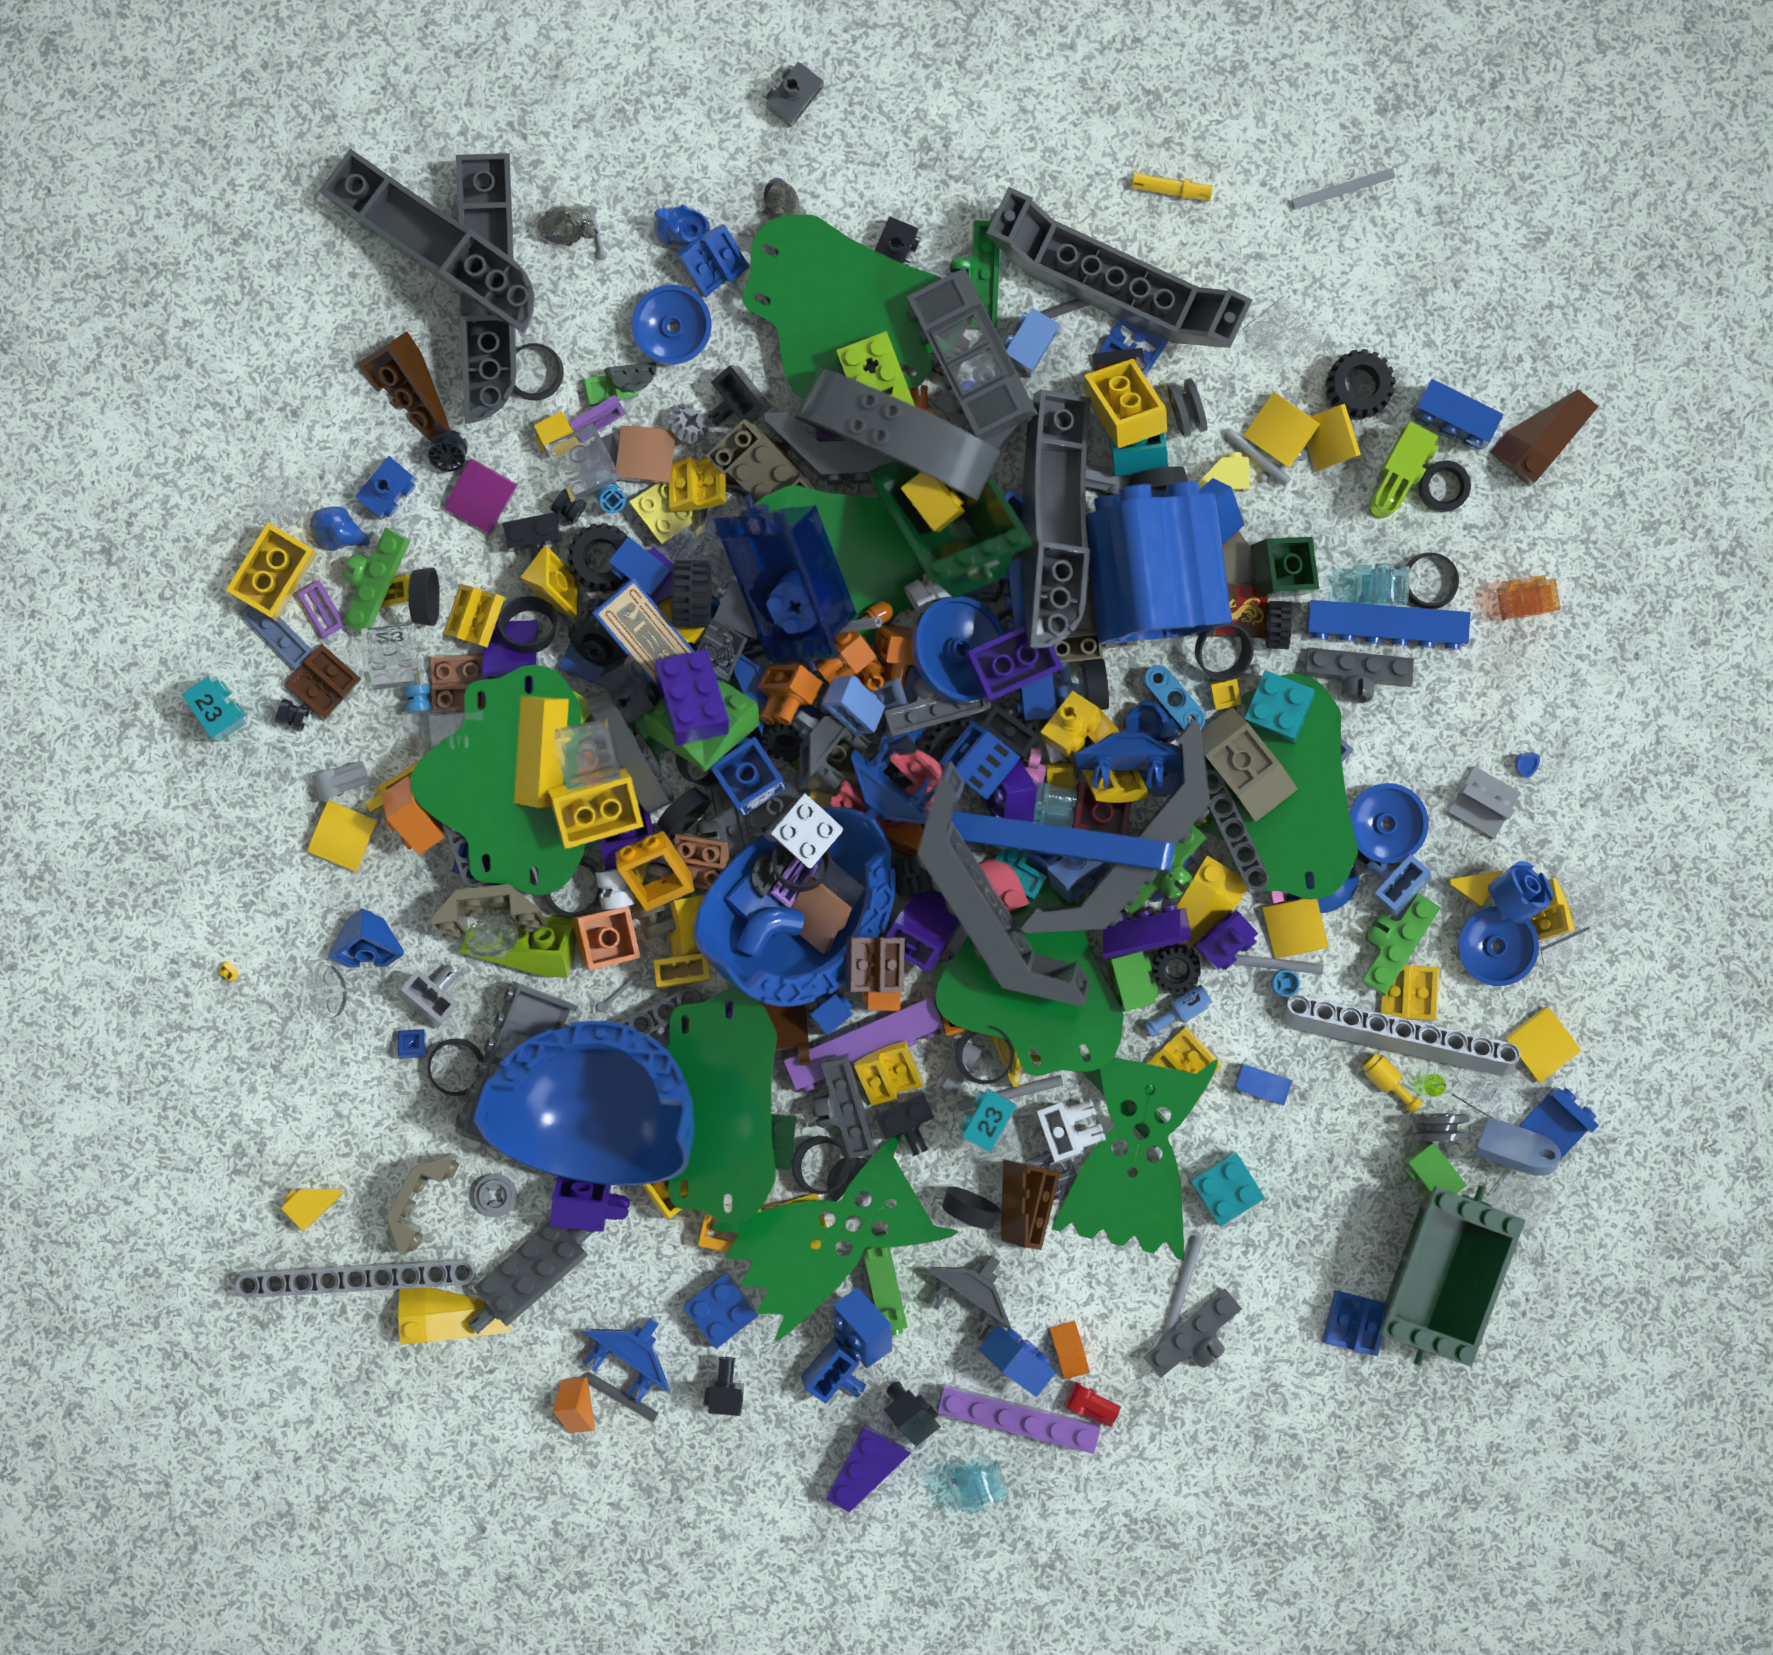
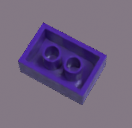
(1009, 664)
(691, 697)

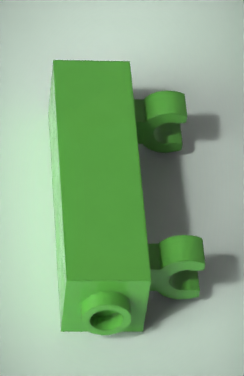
(885, 1285)

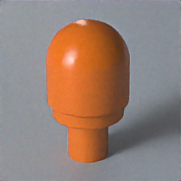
(880, 609)

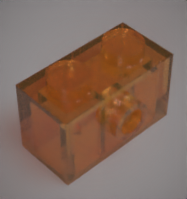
(1529, 598)

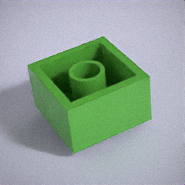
(1131, 980)
(1431, 1169)

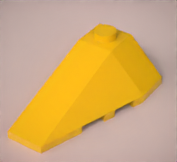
(1210, 897)
(439, 1315)

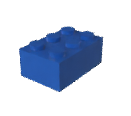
(1456, 415)

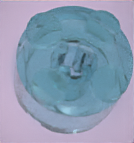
(1382, 584)
(1055, 805)
(978, 1486)

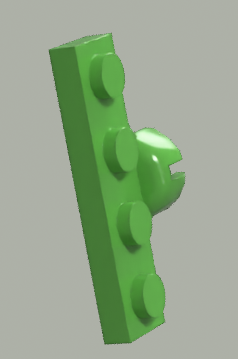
(373, 578)
(1165, 880)
(1397, 942)

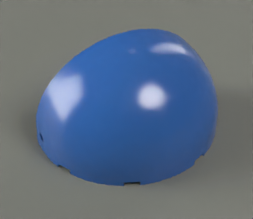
(791, 967)
(591, 1106)

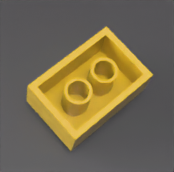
(1125, 403)
(271, 571)
(595, 810)

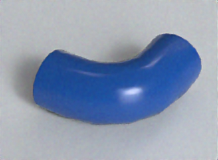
(767, 924)

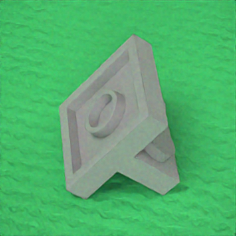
(1484, 802)

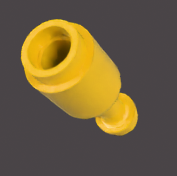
(1388, 1079)

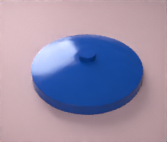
(943, 637)

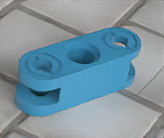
(1169, 685)

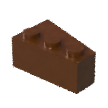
(1026, 1203)

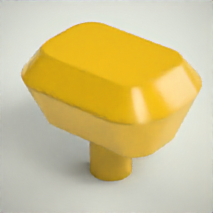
(230, 971)

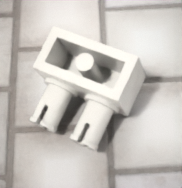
(1060, 1133)

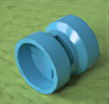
(610, 493)
(417, 698)
(1289, 984)

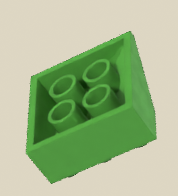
(742, 717)

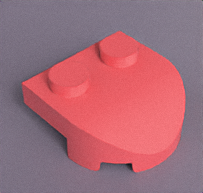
(1005, 883)

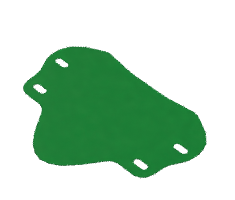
(832, 295)
(866, 546)
(476, 787)
(1312, 824)
(1054, 1028)
(731, 1094)

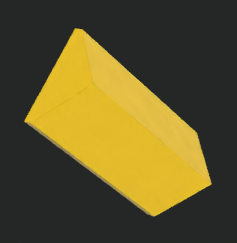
(537, 755)

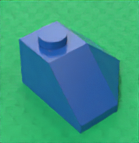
(365, 939)

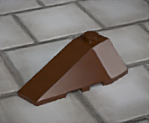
(405, 376)
(1540, 439)

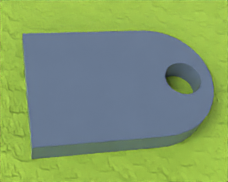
(1518, 1148)

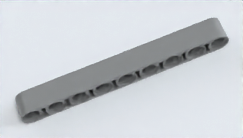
(1413, 1032)
(343, 1281)

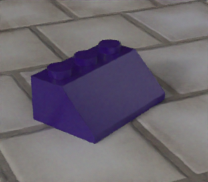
(1146, 932)

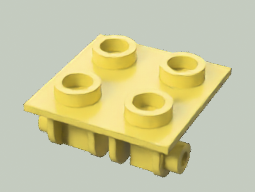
(654, 511)

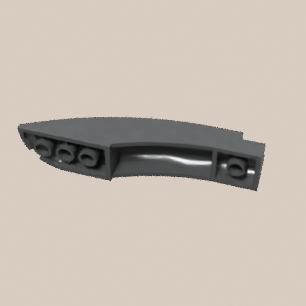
(432, 239)
(485, 339)
(1055, 517)

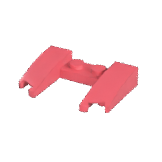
(915, 766)

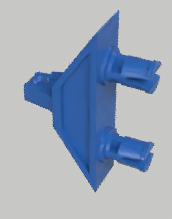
(746, 680)
(1129, 752)
(884, 796)
(635, 1349)

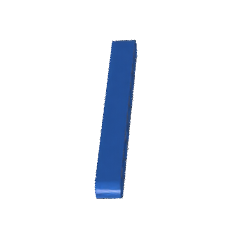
(1064, 841)

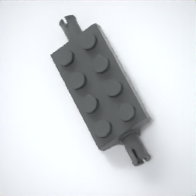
(528, 1274)

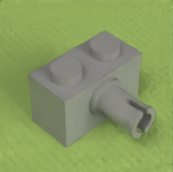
(429, 996)

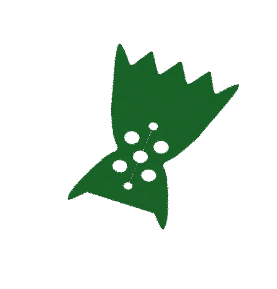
(1152, 1200)
(804, 1277)

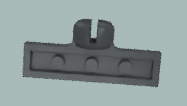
(1359, 671)
(927, 711)
(727, 824)
(844, 1107)
(1195, 1336)

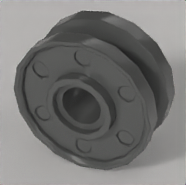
(1187, 407)
(1441, 1127)

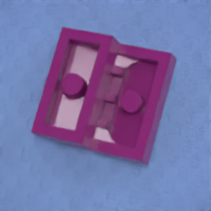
(480, 496)

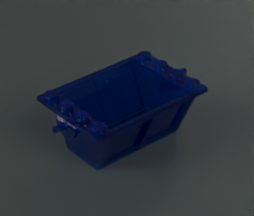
(767, 547)

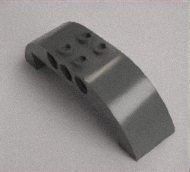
(898, 431)

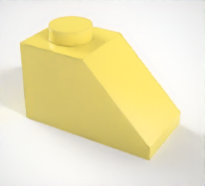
(1230, 470)

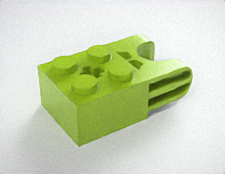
(888, 373)
(1402, 468)

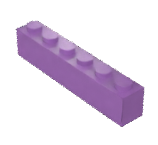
(902, 1025)
(1018, 1418)

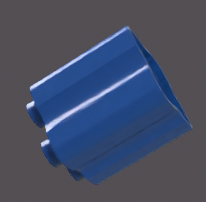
(1156, 564)

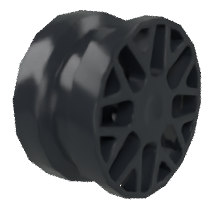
(448, 449)

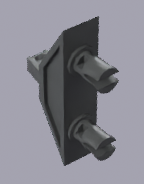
(818, 741)
(975, 1285)

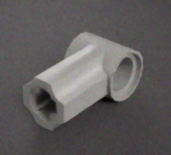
(1105, 480)
(335, 782)
(951, 1077)

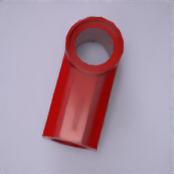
(1087, 1402)

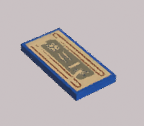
(640, 627)

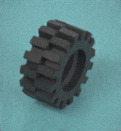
(1278, 625)
(779, 745)
(1181, 983)

